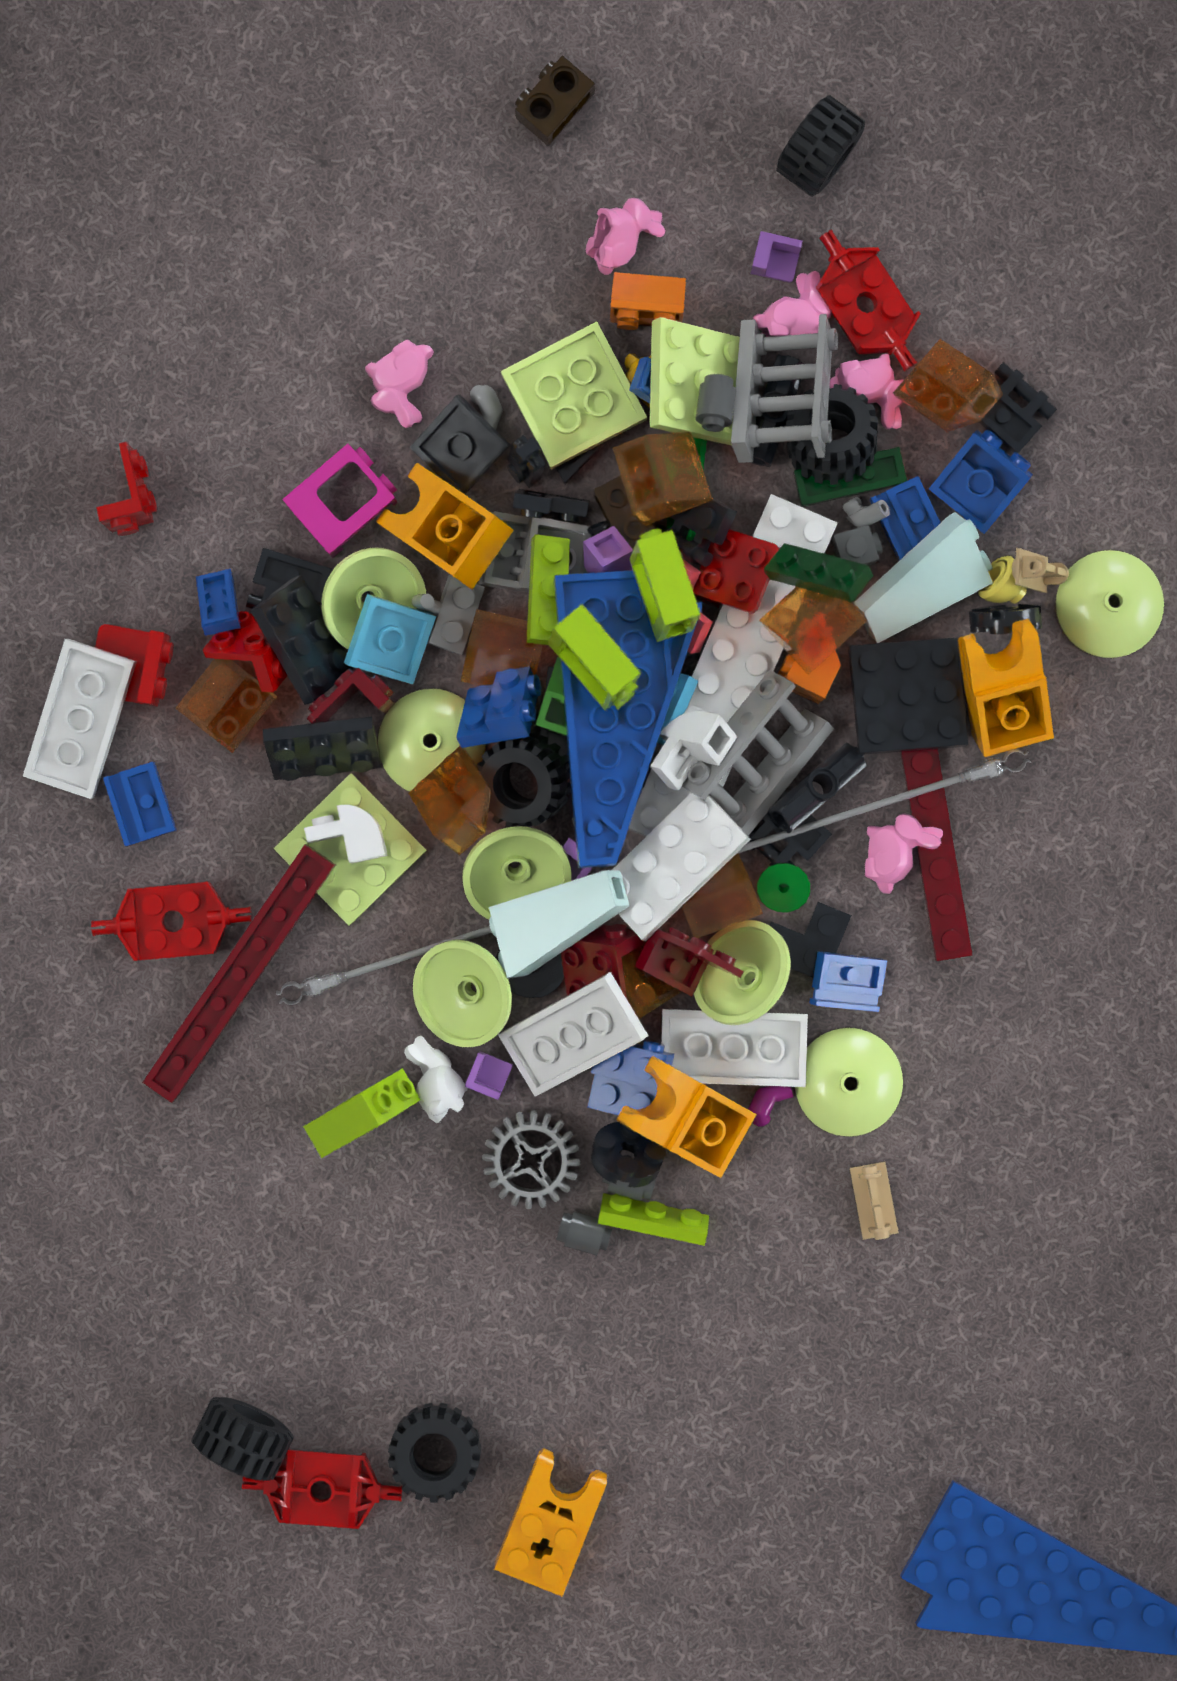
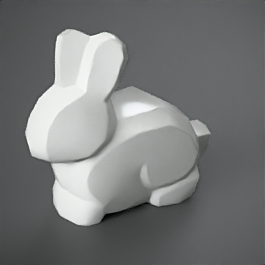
(440, 1084)

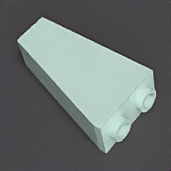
(927, 579)
(553, 919)

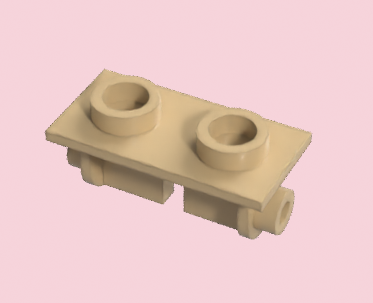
(1035, 572)
(874, 1201)

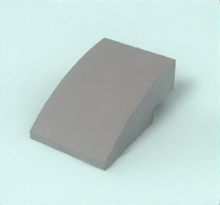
(512, 563)

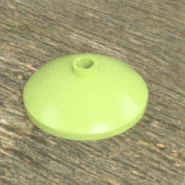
(372, 570)
(1085, 608)
(408, 724)
(492, 881)
(762, 956)
(446, 997)
(844, 1055)

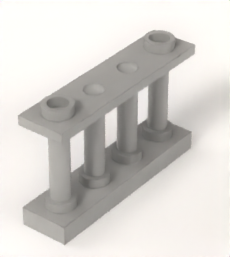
(752, 375)
(780, 765)

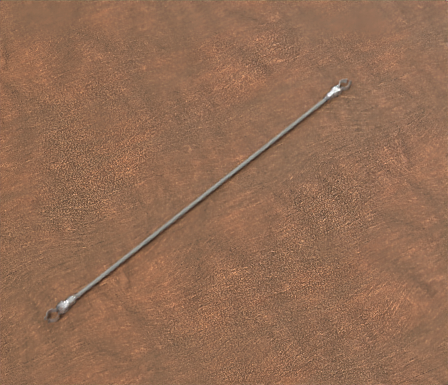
(987, 769)

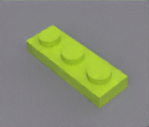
(547, 559)
(654, 1219)

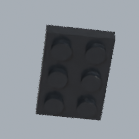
(301, 639)
(322, 748)

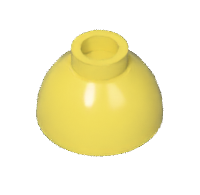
(1003, 584)

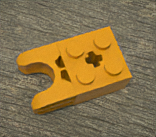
(448, 528)
(1006, 692)
(690, 1119)
(553, 1516)

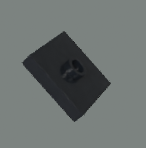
(460, 445)

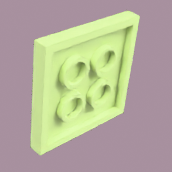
(679, 364)
(574, 395)
(358, 885)

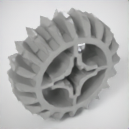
(504, 1176)

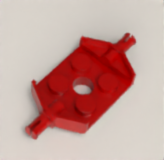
(858, 274)
(142, 925)
(351, 1483)

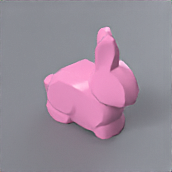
(618, 233)
(795, 315)
(396, 377)
(876, 382)
(892, 847)

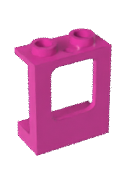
(319, 519)

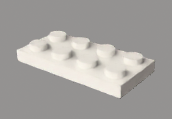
(79, 718)
(676, 861)
(573, 1034)
(753, 1053)

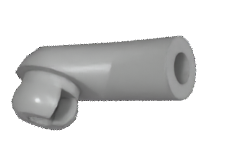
(488, 402)
(865, 515)

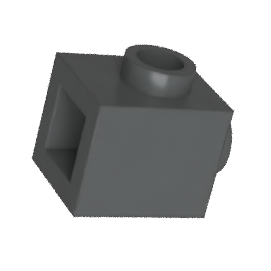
(857, 545)

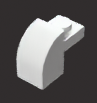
(691, 739)
(360, 832)

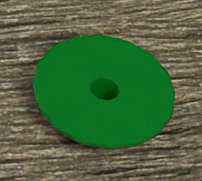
(783, 887)

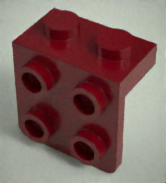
(348, 684)
(598, 955)
(681, 962)

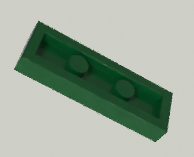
(883, 473)
(818, 572)

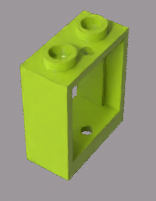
(664, 584)
(594, 659)
(362, 1113)

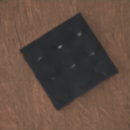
(908, 696)

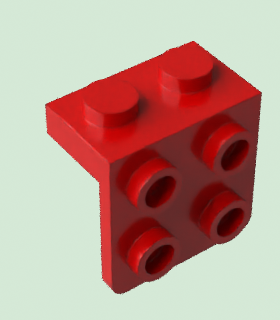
(129, 514)
(736, 572)
(248, 645)
(152, 653)

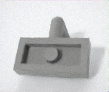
(453, 614)

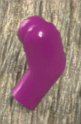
(764, 1101)

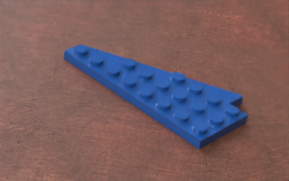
(614, 746)
(1018, 1582)

